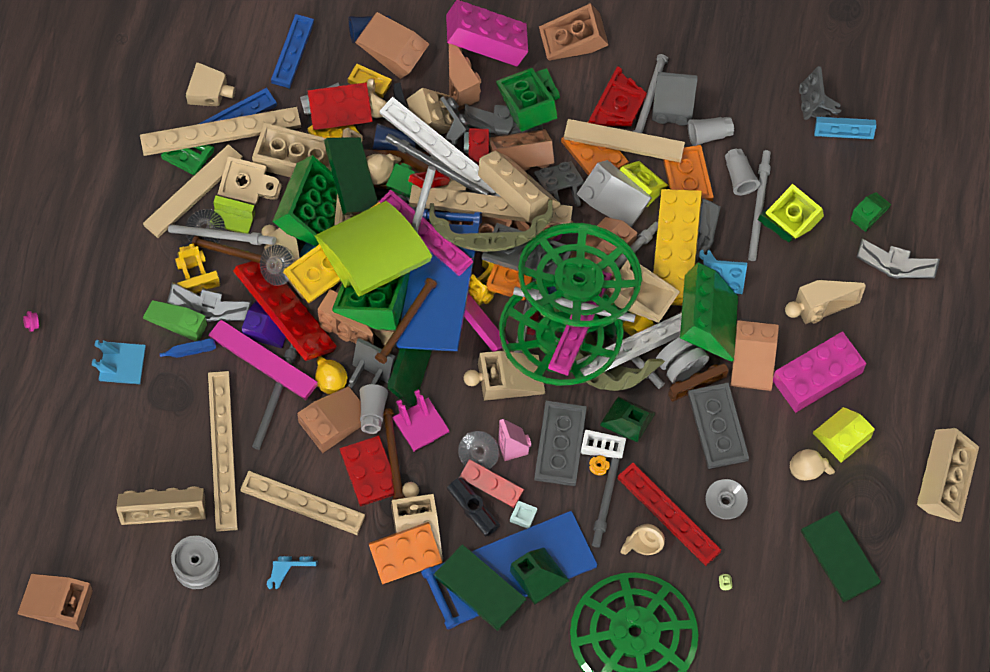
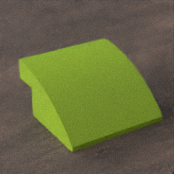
(373, 248)

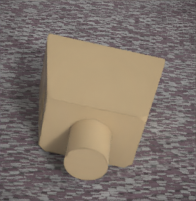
(208, 87)

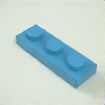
(845, 127)

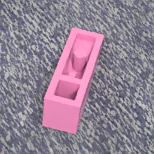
(512, 440)

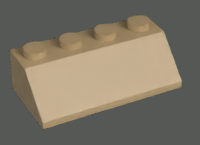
(283, 148)
(515, 185)
(948, 474)
(161, 506)

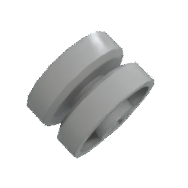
(682, 360)
(195, 562)

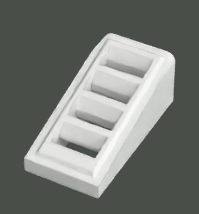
(595, 451)

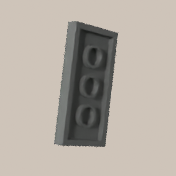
(510, 257)
(718, 425)
(560, 443)

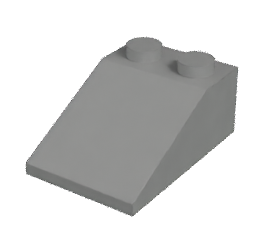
(614, 193)

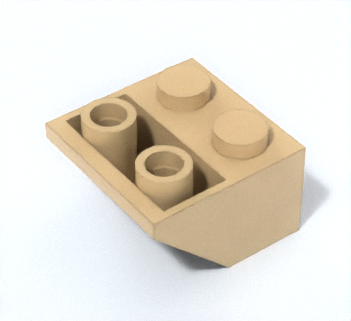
(431, 110)

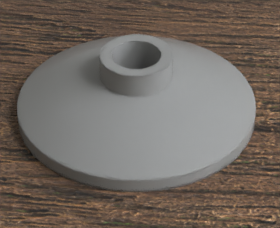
(727, 490)

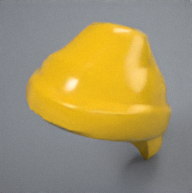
(330, 375)

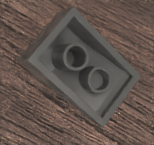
(674, 98)

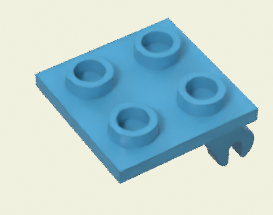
(731, 272)
(120, 362)
(282, 566)

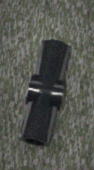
(465, 496)

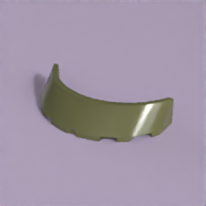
(490, 241)
(619, 377)

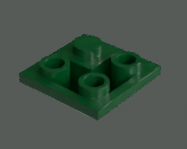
(627, 419)
(538, 574)

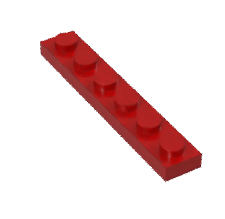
(669, 514)

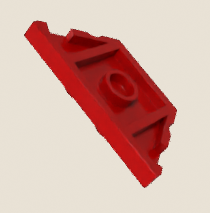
(618, 102)

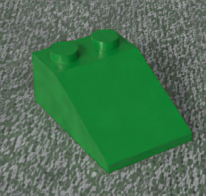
(527, 99)

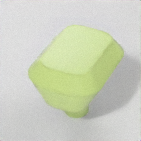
(725, 581)

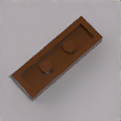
(712, 375)

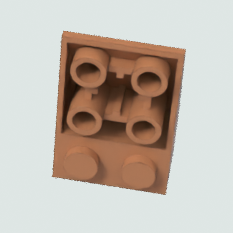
(463, 82)
(342, 326)
(56, 600)

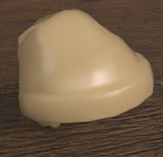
(376, 102)
(381, 167)
(809, 465)
(644, 540)

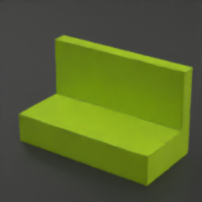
(236, 214)

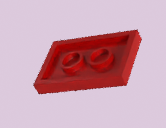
(339, 106)
(368, 470)

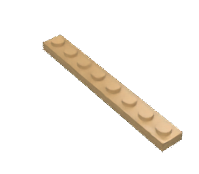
(217, 131)
(486, 204)
(222, 451)

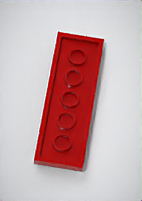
(286, 312)

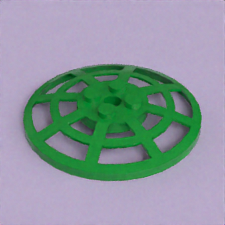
(582, 268)
(548, 342)
(630, 617)

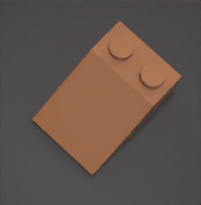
(574, 34)
(392, 44)
(754, 355)
(331, 418)

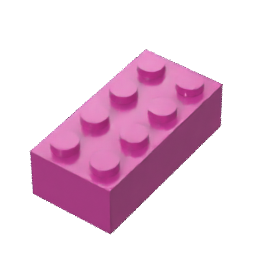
(487, 33)
(819, 371)

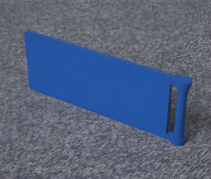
(441, 315)
(560, 538)

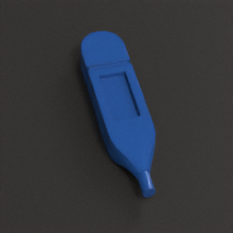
(190, 348)

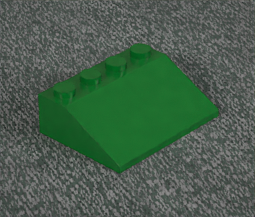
(308, 201)
(377, 308)
(709, 312)

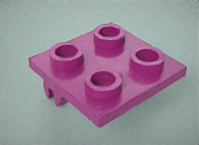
(420, 423)

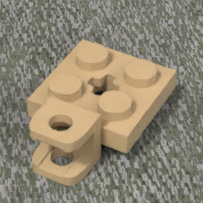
(257, 184)

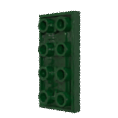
(350, 174)
(408, 374)
(840, 556)
(480, 587)

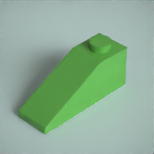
(177, 319)

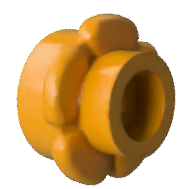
(596, 469)

